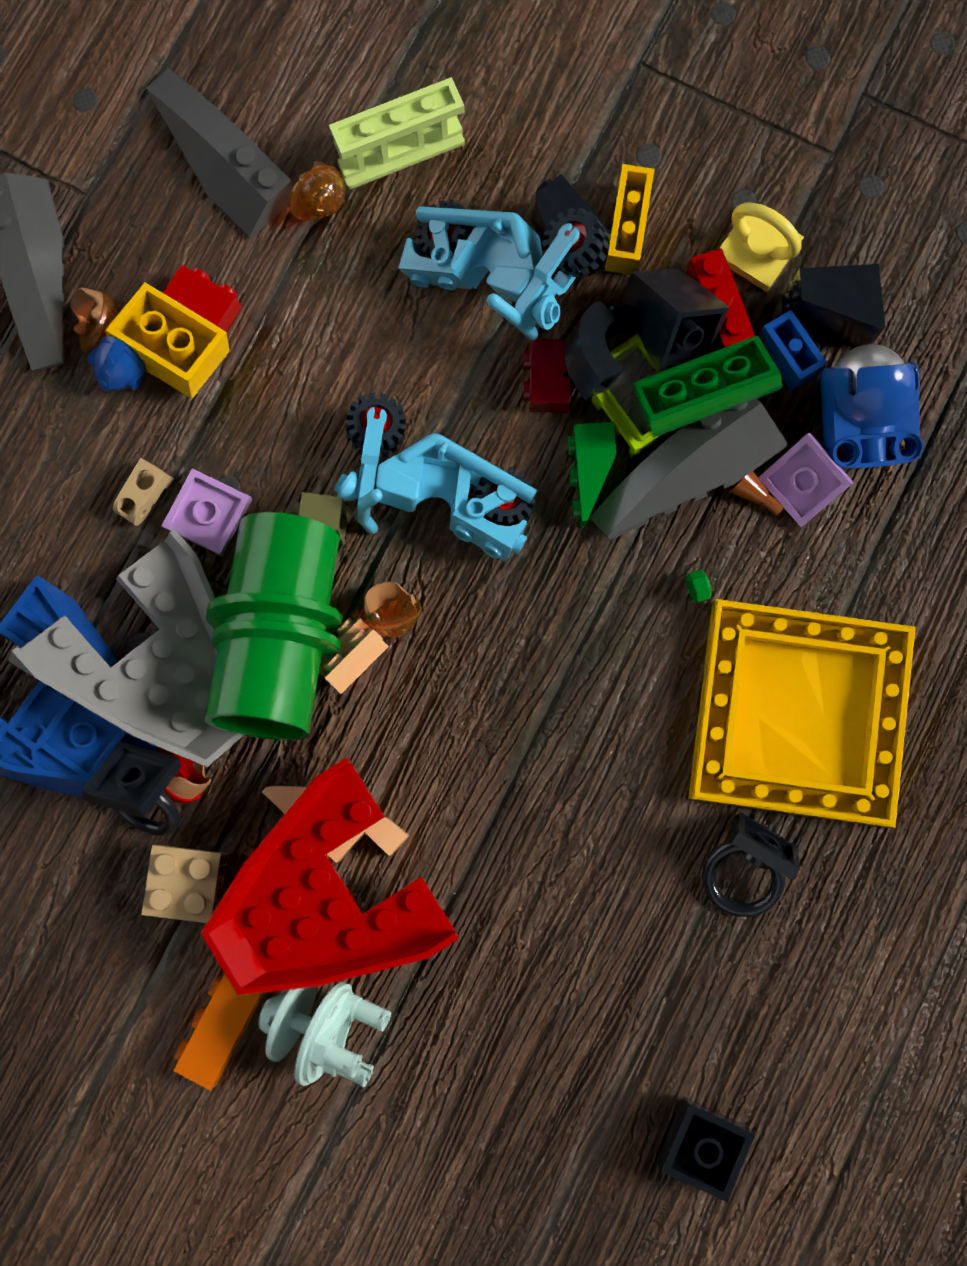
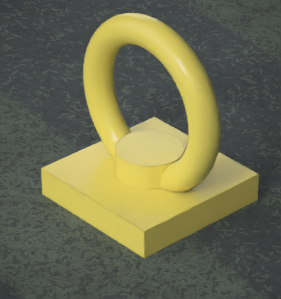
(760, 243)

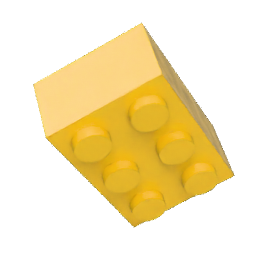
(170, 339)

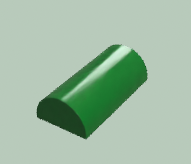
(706, 386)

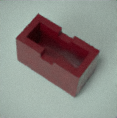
(547, 387)

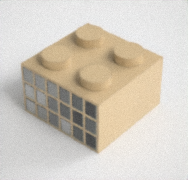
(184, 883)

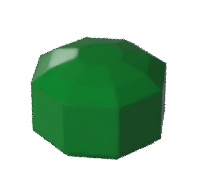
(698, 586)

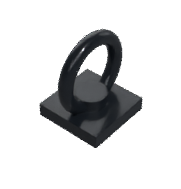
(132, 783)
(762, 849)

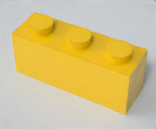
(629, 219)

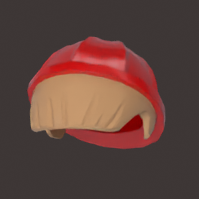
(188, 782)

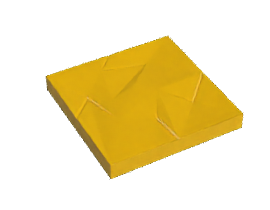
(803, 713)

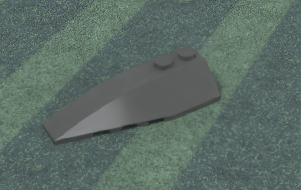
(221, 155)
(33, 267)
(691, 464)

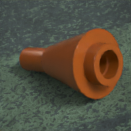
(753, 490)

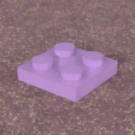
(805, 480)
(207, 512)

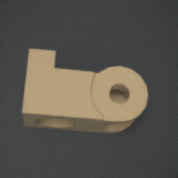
(141, 492)

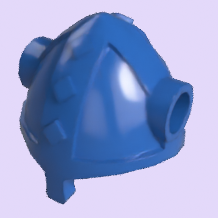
(116, 365)

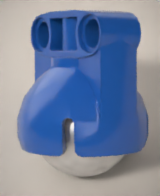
(870, 408)

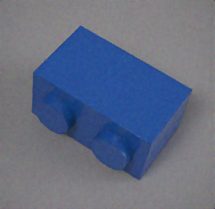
(792, 350)

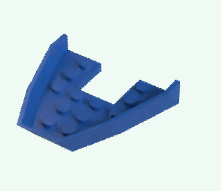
(52, 737)

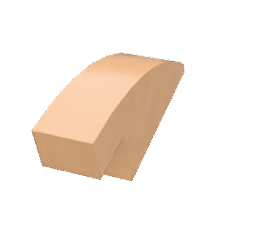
(383, 833)

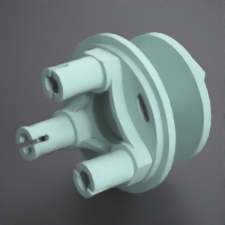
(324, 1033)

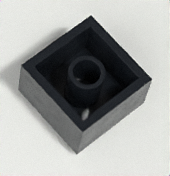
(705, 1149)

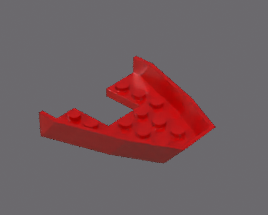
(292, 916)

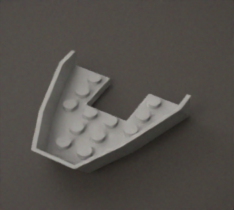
(165, 681)

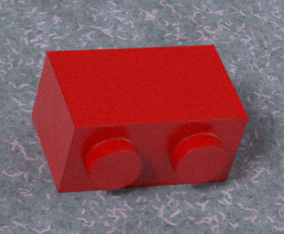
(205, 298)

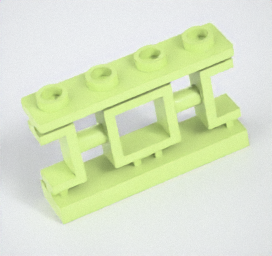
(399, 133)

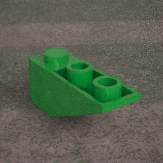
(593, 457)

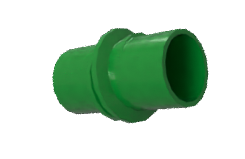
(273, 627)

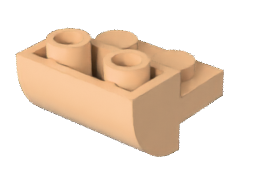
(357, 651)

